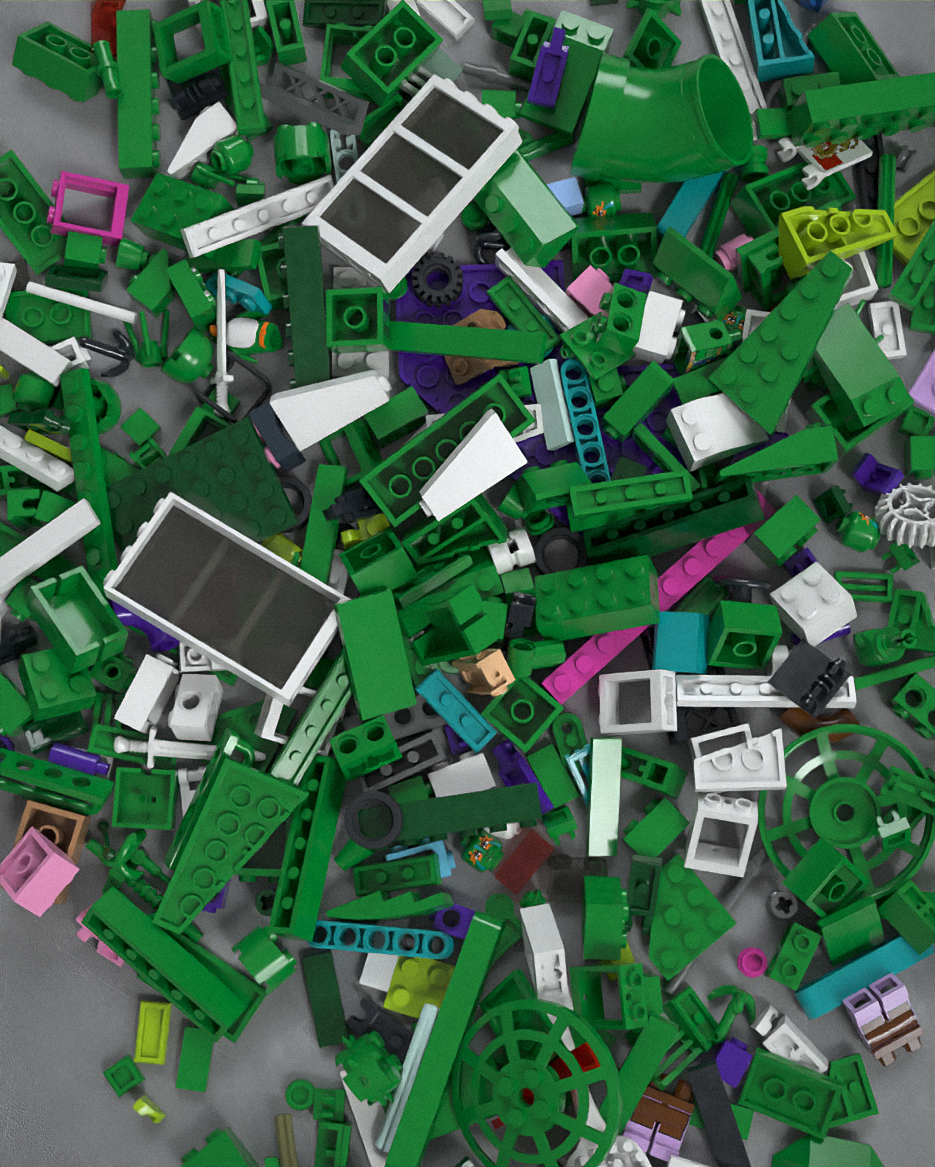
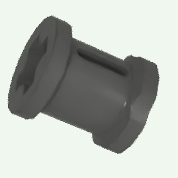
(790, 908)

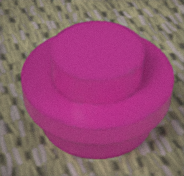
(752, 962)

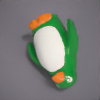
(250, 336)

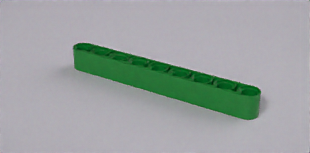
(447, 1034)

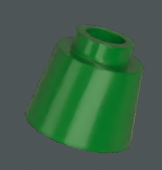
(131, 255)
(512, 504)

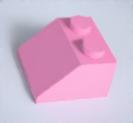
(36, 872)

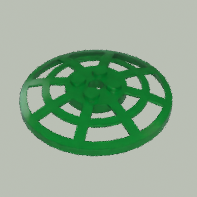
(850, 791)
(542, 1081)

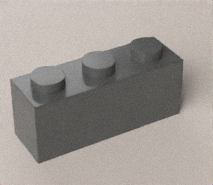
(416, 758)

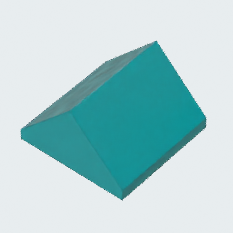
(681, 642)

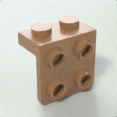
(469, 368)

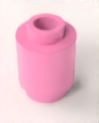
(727, 252)

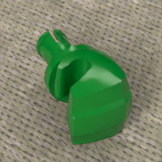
(882, 645)

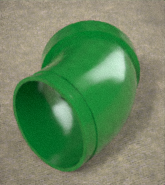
(662, 122)

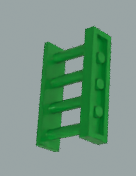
(613, 500)

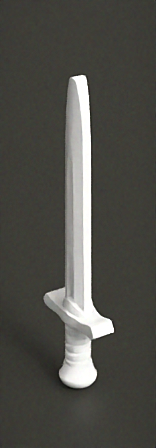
(222, 377)
(173, 749)

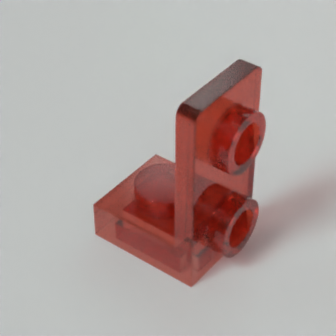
(104, 22)
(524, 862)

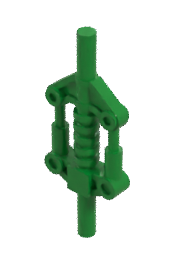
(139, 885)

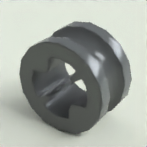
(905, 158)

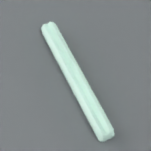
(408, 1075)

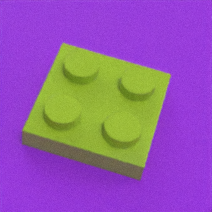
(417, 983)

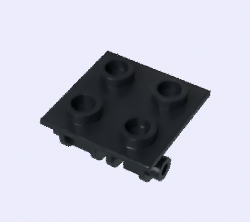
(197, 93)
(809, 678)

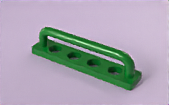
(228, 742)
(96, 791)

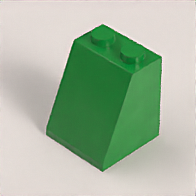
(222, 1150)

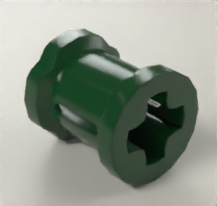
(260, 903)

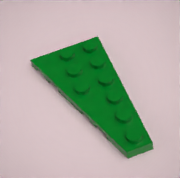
(776, 354)
(233, 825)

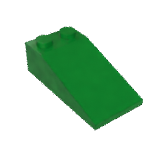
(585, 44)
(765, 199)
(25, 214)
(857, 371)
(799, 455)

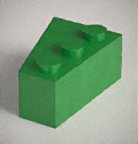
(462, 530)

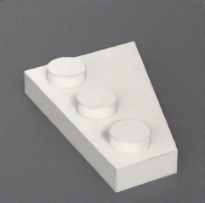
(745, 767)

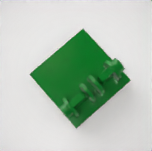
(581, 343)

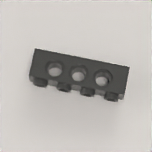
(419, 722)

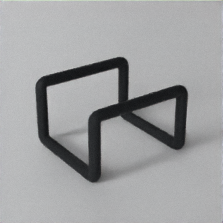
(232, 358)

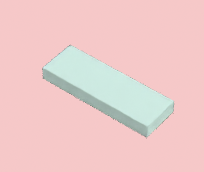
(553, 404)

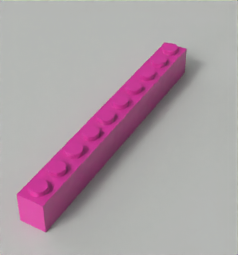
(671, 588)

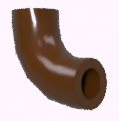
(801, 722)

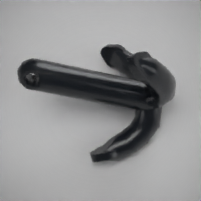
(488, 239)
(122, 352)

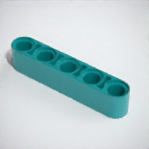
(688, 204)
(584, 416)
(393, 940)
(831, 988)

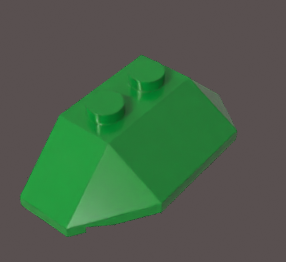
(830, 1152)

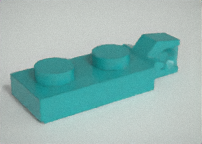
(240, 292)

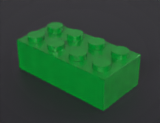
(597, 599)

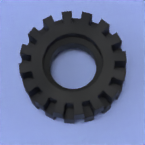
(433, 264)

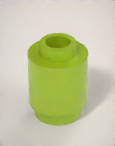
(282, 547)

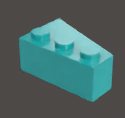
(776, 42)

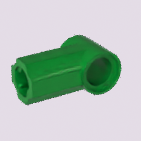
(530, 655)

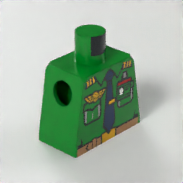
(703, 345)

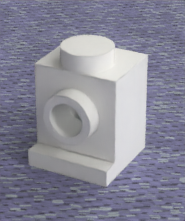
(71, 350)

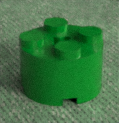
(301, 152)
(264, 958)

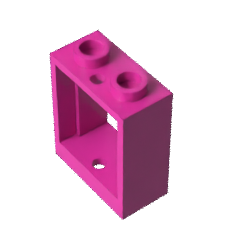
(95, 186)

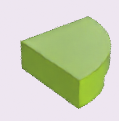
(146, 1106)

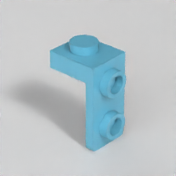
(446, 859)

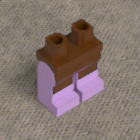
(885, 1019)
(669, 1113)

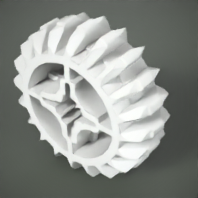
(908, 515)

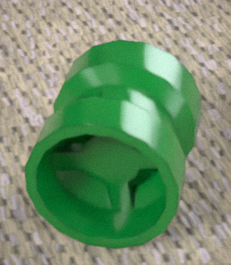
(755, 167)

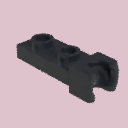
(519, 616)
(394, 1034)

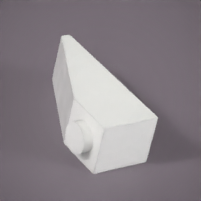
(208, 128)

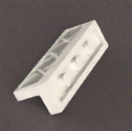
(541, 291)

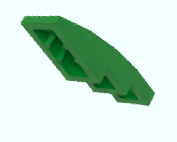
(381, 907)

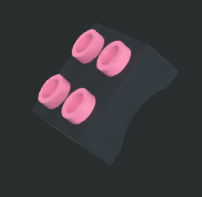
(270, 430)

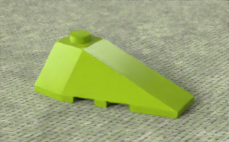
(810, 234)

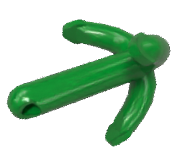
(126, 850)
(735, 1006)

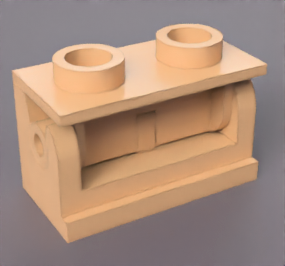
(485, 672)

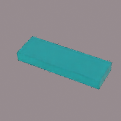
(455, 710)

